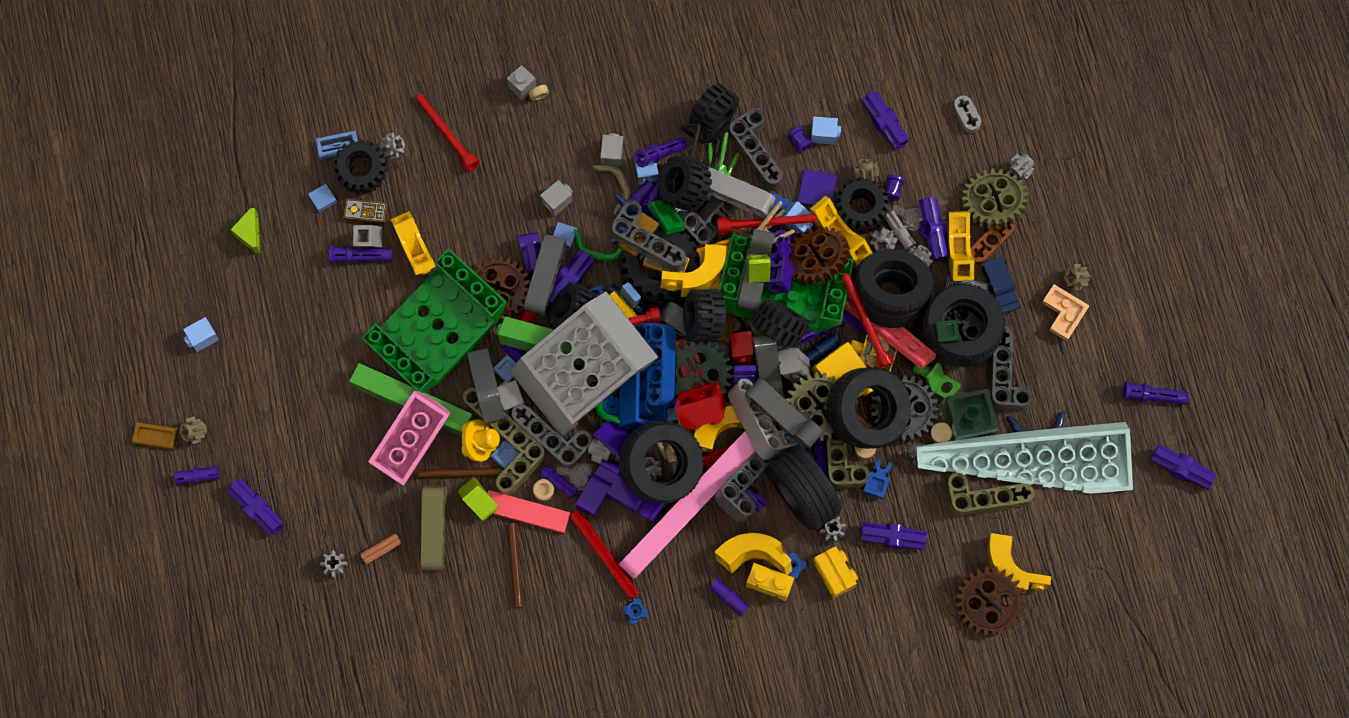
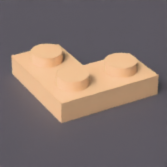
(1069, 309)

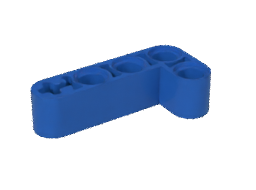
(662, 371)

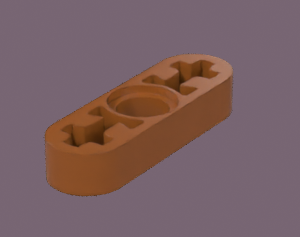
(992, 248)

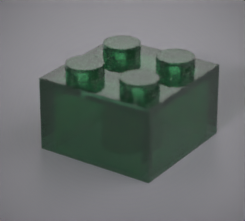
(971, 415)

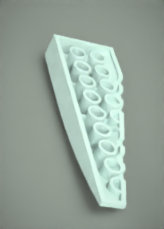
(1066, 458)

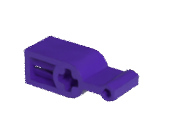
(780, 268)
(744, 372)
(597, 488)
(620, 494)

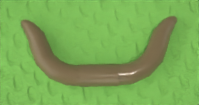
(621, 179)

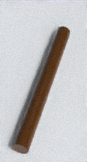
(468, 472)
(515, 569)

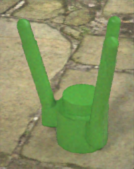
(720, 167)

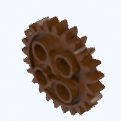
(830, 247)
(505, 272)
(978, 616)

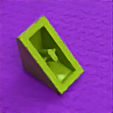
(248, 230)
(758, 268)
(477, 498)

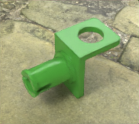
(936, 378)

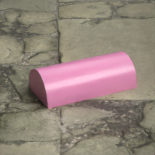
(409, 437)

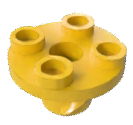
(478, 440)

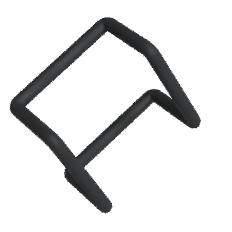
(696, 139)

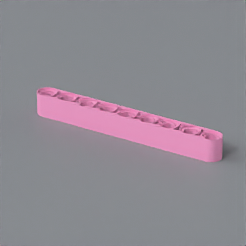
(687, 507)

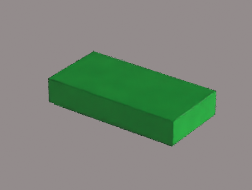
(666, 217)

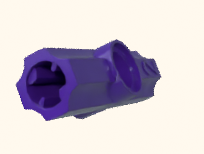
(885, 120)
(933, 228)
(572, 273)
(1183, 467)
(255, 507)
(893, 536)

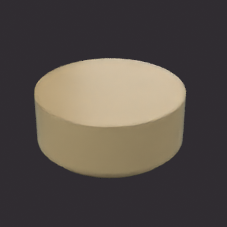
(538, 92)
(941, 433)
(864, 453)
(543, 490)

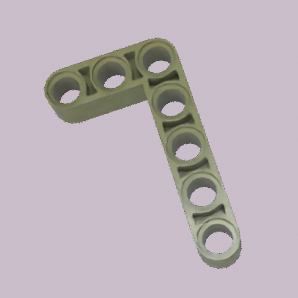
(509, 436)

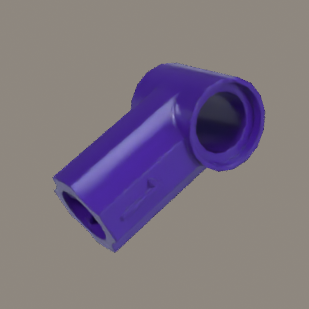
(530, 248)

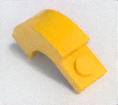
(829, 217)
(412, 243)
(958, 245)
(701, 278)
(708, 433)
(753, 546)
(1000, 555)

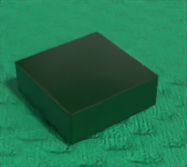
(947, 331)

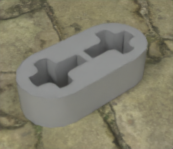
(971, 112)

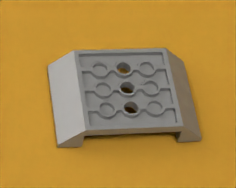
(610, 351)

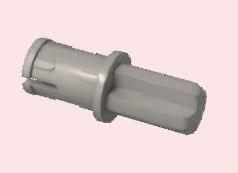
(899, 230)

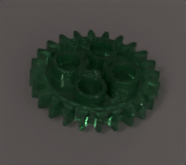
(714, 360)

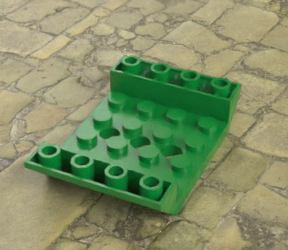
(457, 299)
(818, 304)

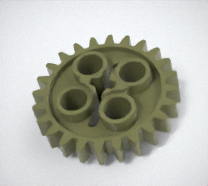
(1012, 193)
(801, 392)

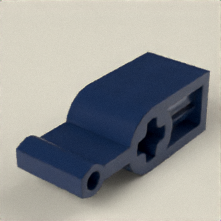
(1000, 284)

